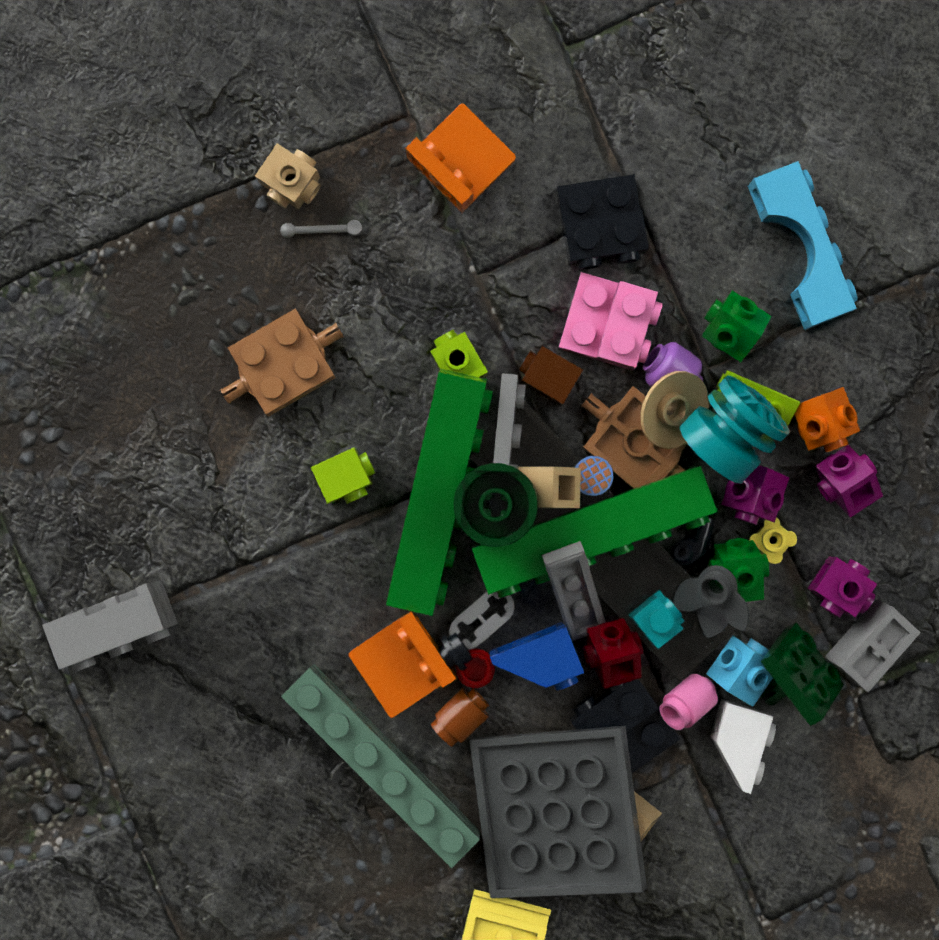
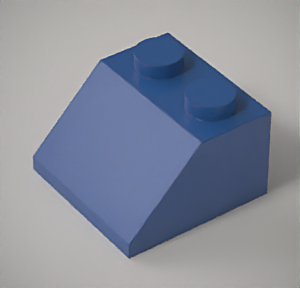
(541, 657)

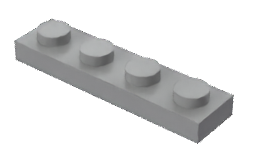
(507, 432)

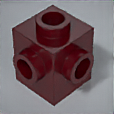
(613, 653)

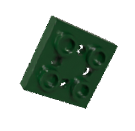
(801, 674)

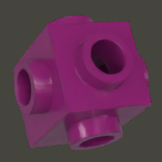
(849, 480)
(758, 496)
(830, 582)

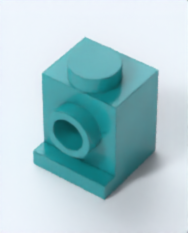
(658, 619)

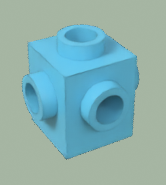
(740, 669)

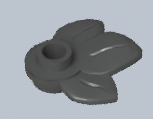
(713, 605)

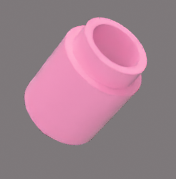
(688, 702)

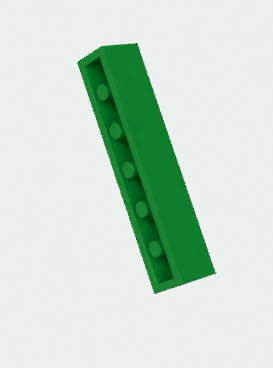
(430, 515)
(600, 528)

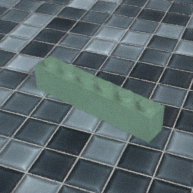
(382, 765)

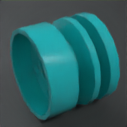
(740, 421)

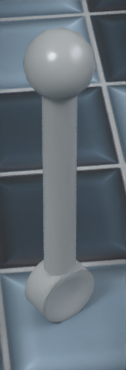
(353, 228)

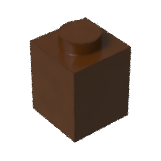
(549, 375)

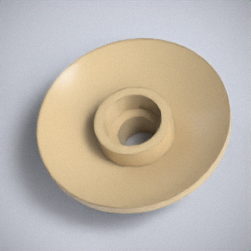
(669, 405)

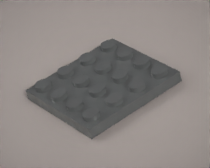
(558, 813)

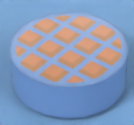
(595, 475)

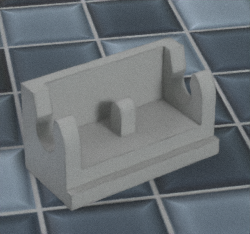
(872, 644)

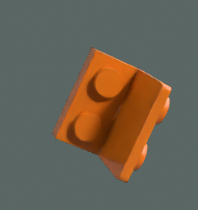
(461, 157)
(401, 664)

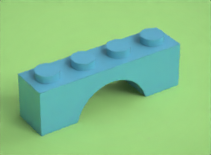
(787, 199)

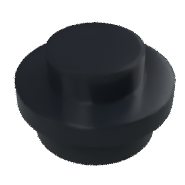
(454, 652)

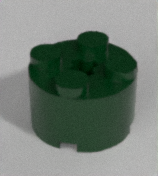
(479, 521)

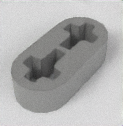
(488, 625)

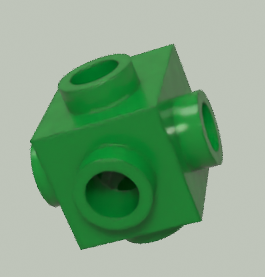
(735, 325)
(746, 565)

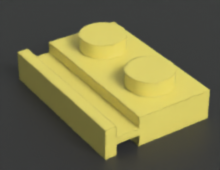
(504, 919)

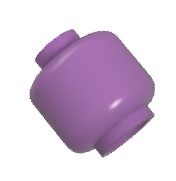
(668, 359)

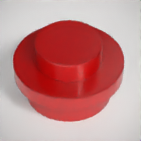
(478, 671)

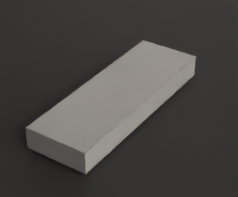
(574, 589)

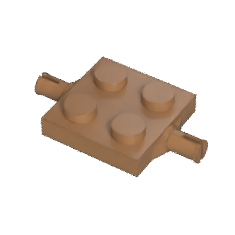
(281, 362)
(624, 444)

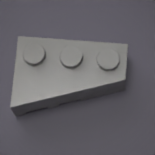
(110, 626)

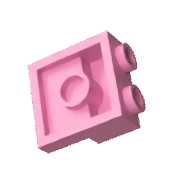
(610, 321)

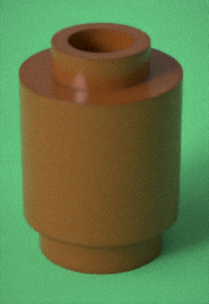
(460, 716)

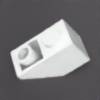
(740, 738)

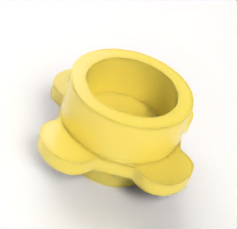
(784, 540)

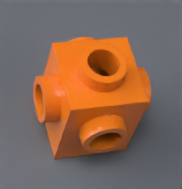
(827, 420)

